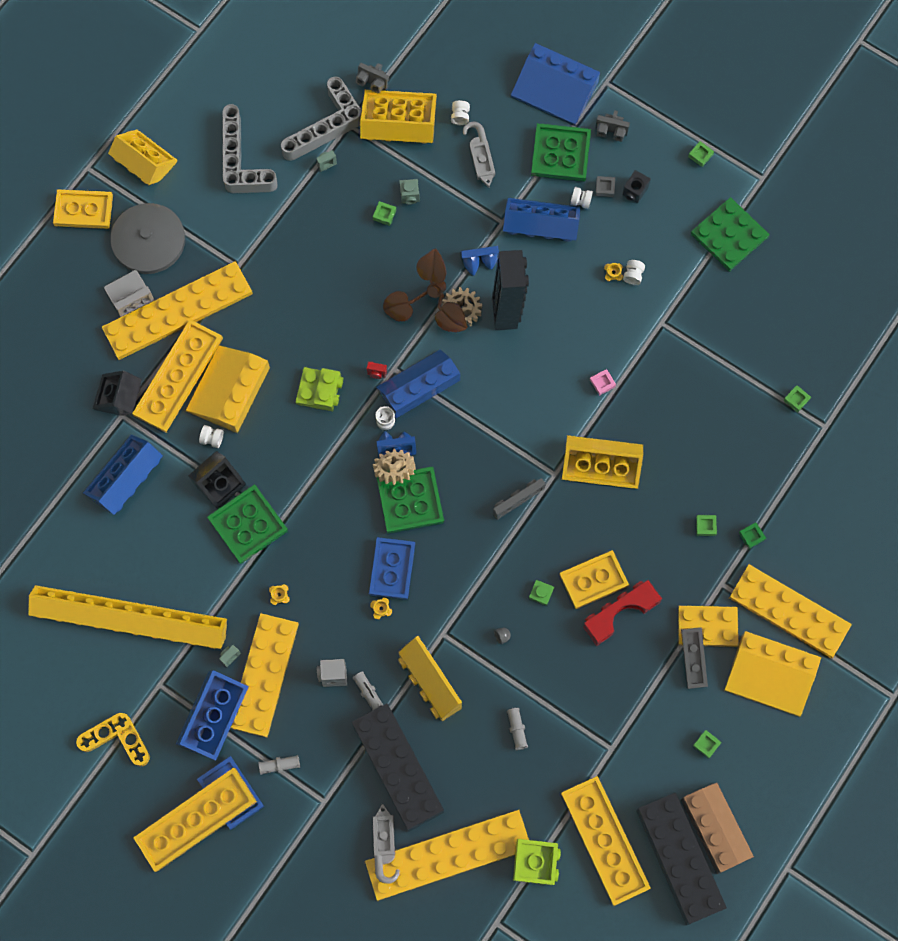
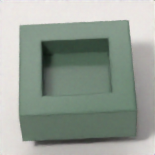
(326, 160)
(228, 655)

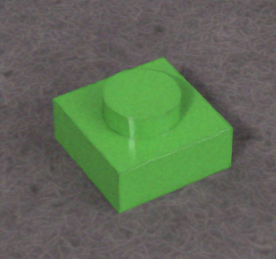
(701, 154)
(384, 213)
(797, 398)
(706, 525)
(541, 592)
(707, 744)

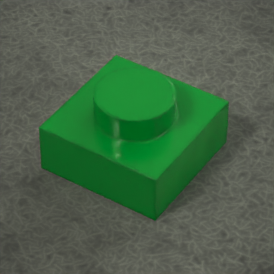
(752, 535)

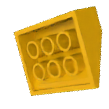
(398, 116)
(228, 387)
(772, 673)

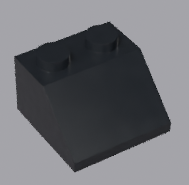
(117, 393)
(217, 479)

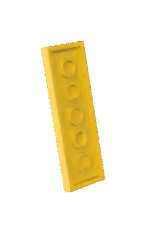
(177, 376)
(790, 611)
(265, 674)
(195, 819)
(605, 841)

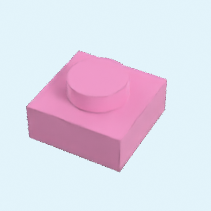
(603, 382)

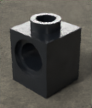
(639, 180)

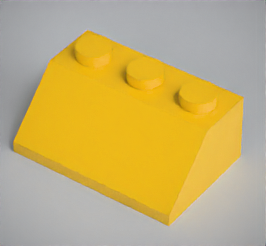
(141, 156)

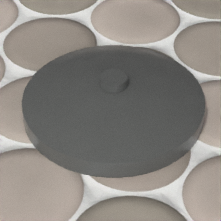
(148, 238)

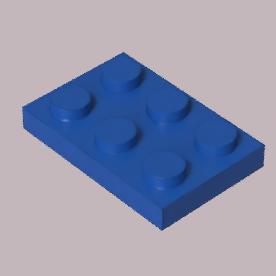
(392, 568)
(220, 770)

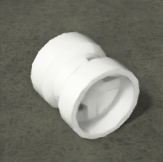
(460, 111)
(585, 199)
(634, 271)
(385, 414)
(211, 436)

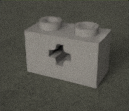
(332, 672)

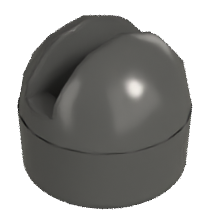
(502, 635)

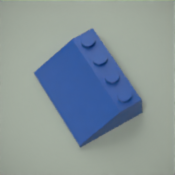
(555, 84)

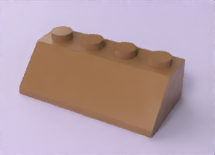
(716, 828)

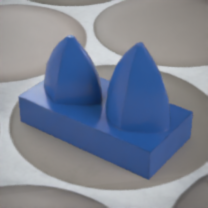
(471, 258)
(403, 442)

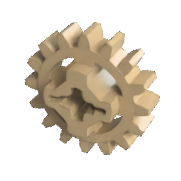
(468, 309)
(394, 466)

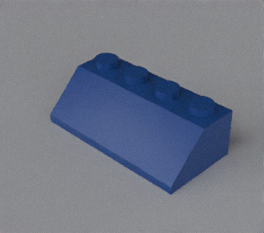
(541, 219)
(419, 383)
(123, 474)
(212, 715)

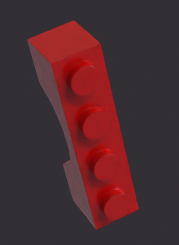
(641, 598)

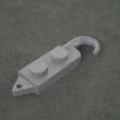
(481, 154)
(384, 844)

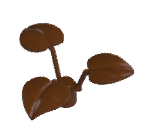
(431, 268)

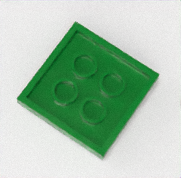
(561, 152)
(730, 234)
(411, 503)
(247, 524)

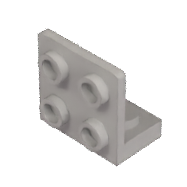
(129, 293)

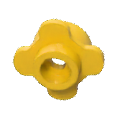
(617, 267)
(274, 590)
(375, 605)

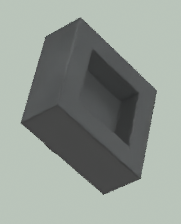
(605, 186)

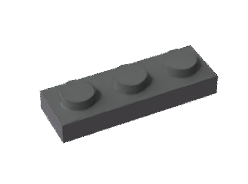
(518, 497)
(694, 657)

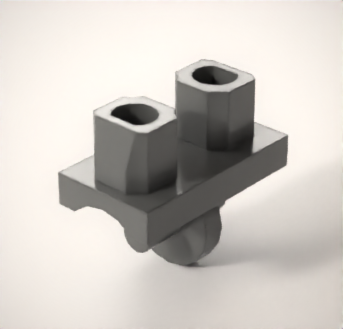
(372, 75)
(613, 124)

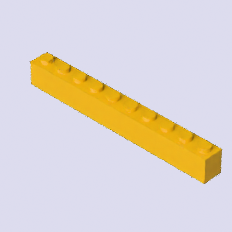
(127, 617)

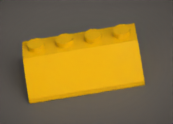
(602, 462)
(430, 679)

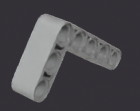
(327, 124)
(234, 156)

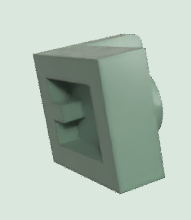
(409, 191)

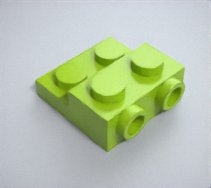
(319, 388)
(536, 862)

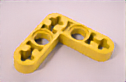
(122, 733)

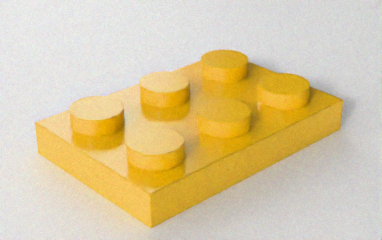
(83, 209)
(594, 579)
(717, 624)

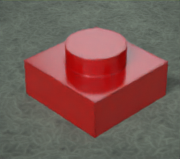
(376, 370)

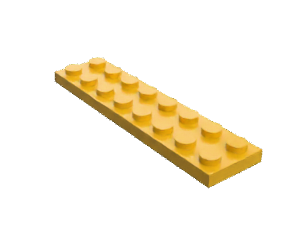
(175, 309)
(450, 854)

